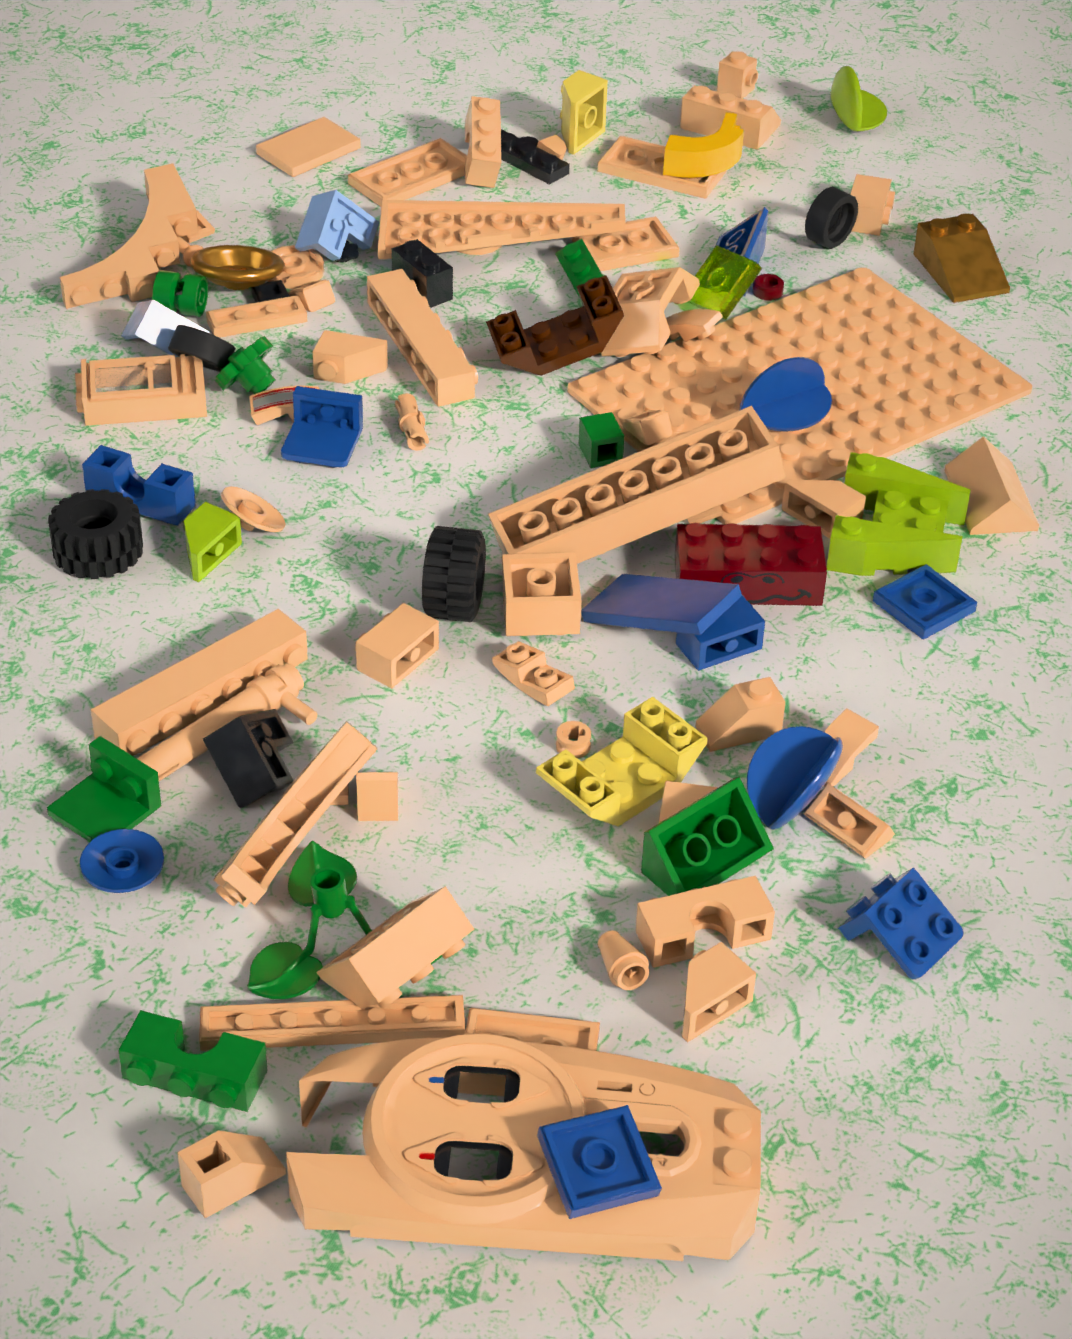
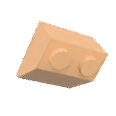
(541, 594)

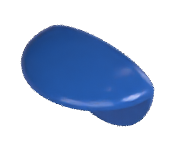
(789, 395)
(790, 772)

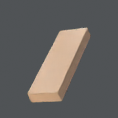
(256, 316)

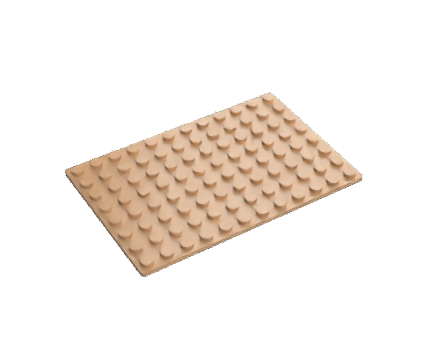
(884, 359)

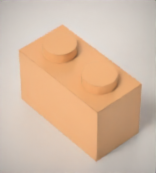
(874, 203)
(397, 645)

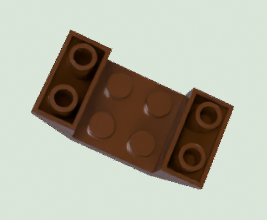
(562, 338)

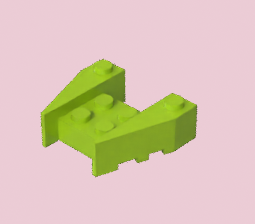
(906, 520)

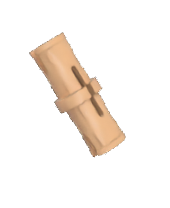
(411, 422)

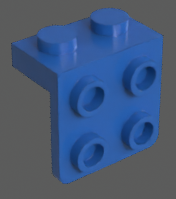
(323, 427)
(906, 921)

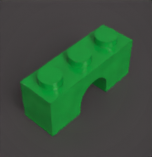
(224, 1075)

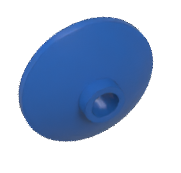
(122, 861)

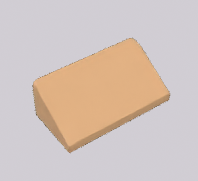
(848, 821)

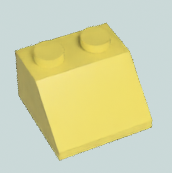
(582, 109)

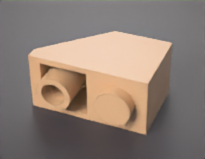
(226, 1169)

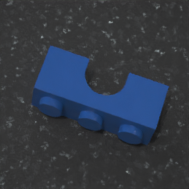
(163, 496)

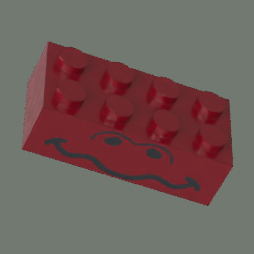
(766, 560)

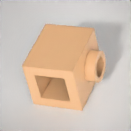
(737, 74)

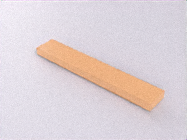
(334, 1021)

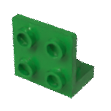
(112, 798)

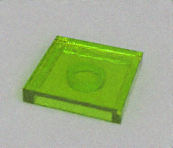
(724, 280)

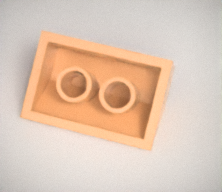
(705, 110)
(399, 950)

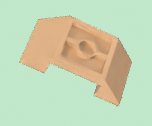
(643, 302)

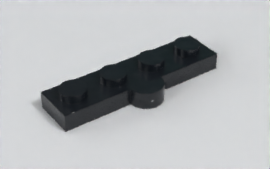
(529, 158)

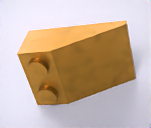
(960, 257)

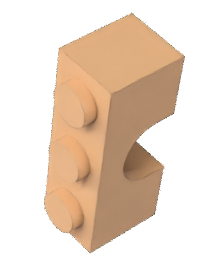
(484, 141)
(732, 908)

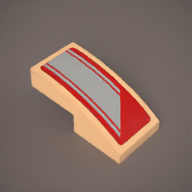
(273, 404)

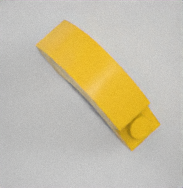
(704, 155)

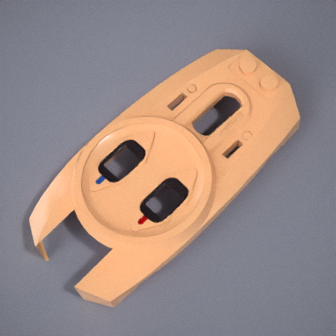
(416, 1118)

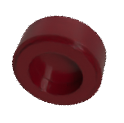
(768, 287)

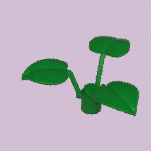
(324, 884)

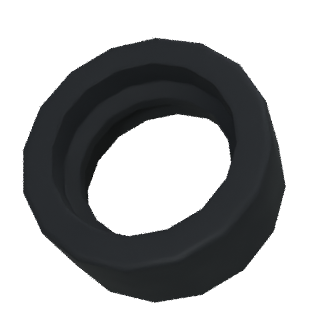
(831, 217)
(202, 345)

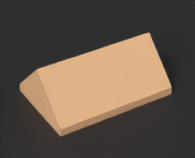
(996, 494)

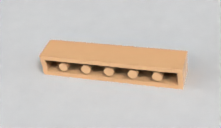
(421, 337)
(198, 683)

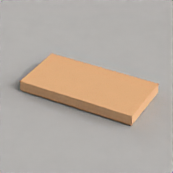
(644, 164)
(410, 172)

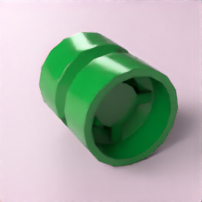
(182, 294)

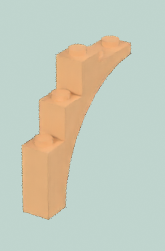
(152, 247)
(287, 823)

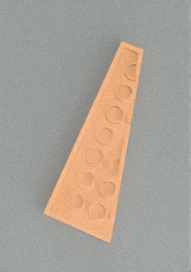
(477, 224)

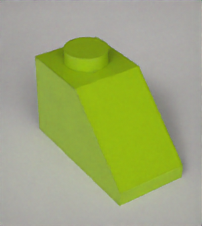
(210, 538)

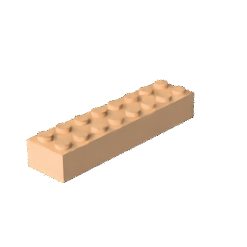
(644, 490)

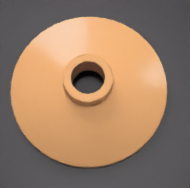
(252, 510)

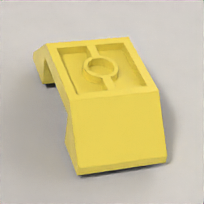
(631, 770)

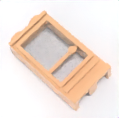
(140, 389)

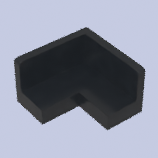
(250, 756)

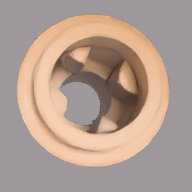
(623, 962)

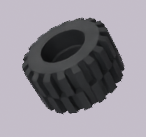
(95, 534)
(453, 573)

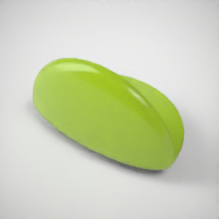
(854, 106)

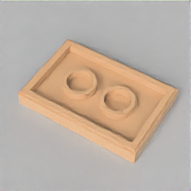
(308, 146)
(640, 243)
(534, 1028)

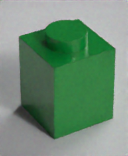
(600, 439)

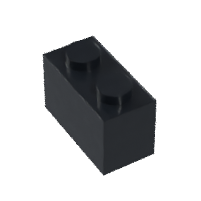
(427, 269)

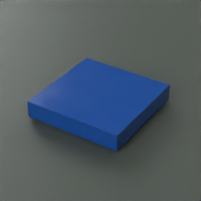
(924, 601)
(598, 1161)

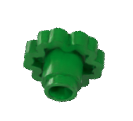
(248, 368)

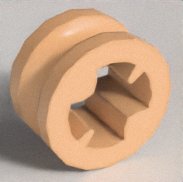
(573, 730)

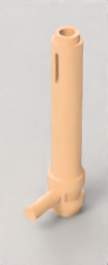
(276, 689)

